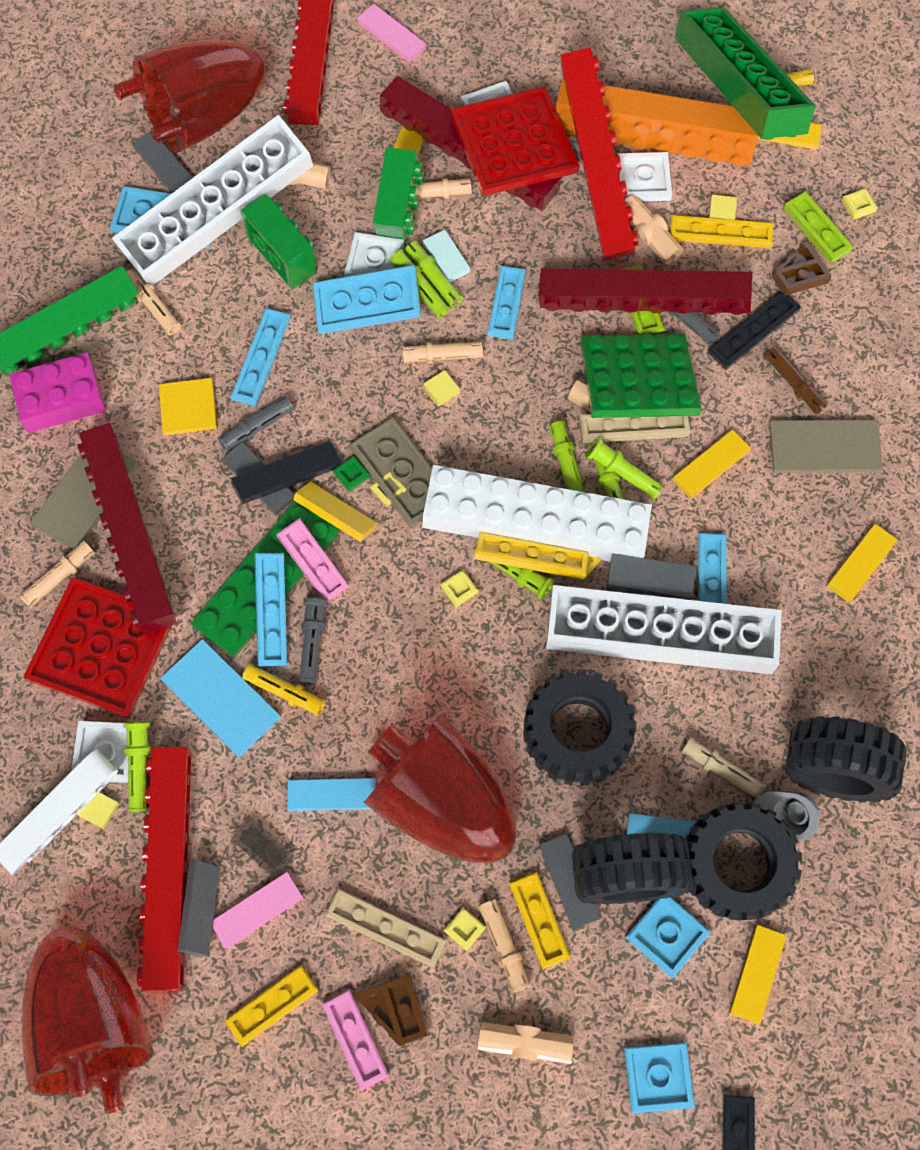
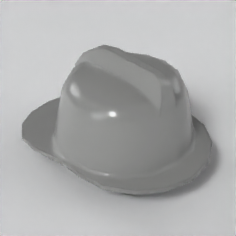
(796, 809)

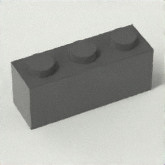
(650, 577)

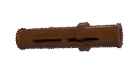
(802, 387)

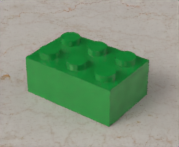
(398, 194)
(279, 241)

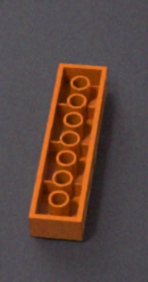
(672, 125)

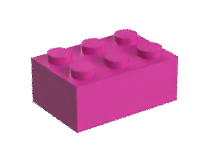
(57, 392)

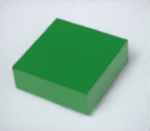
(351, 474)

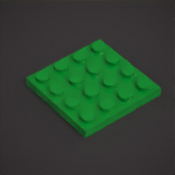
(639, 376)

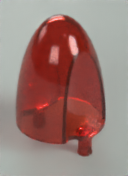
(194, 88)
(443, 794)
(80, 1020)

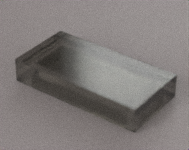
(262, 847)

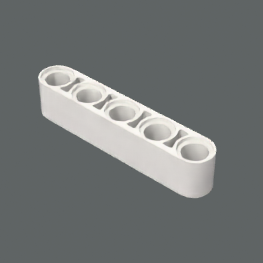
(56, 811)

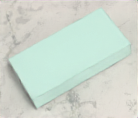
(446, 255)

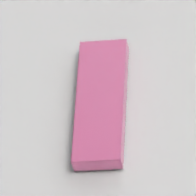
(391, 33)
(312, 560)
(256, 910)
(355, 1040)

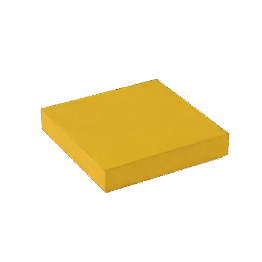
(187, 406)

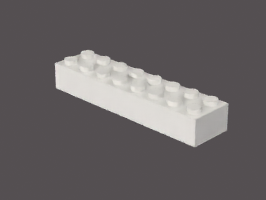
(213, 201)
(536, 513)
(664, 629)

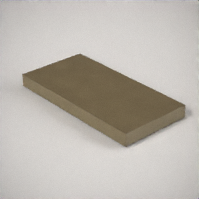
(825, 446)
(391, 449)
(71, 508)

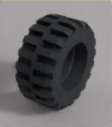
(584, 690)
(846, 759)
(779, 851)
(632, 868)

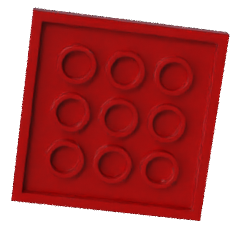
(514, 141)
(95, 650)

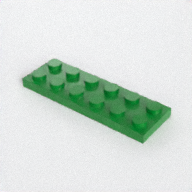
(231, 612)

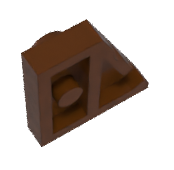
(801, 271)
(396, 1009)

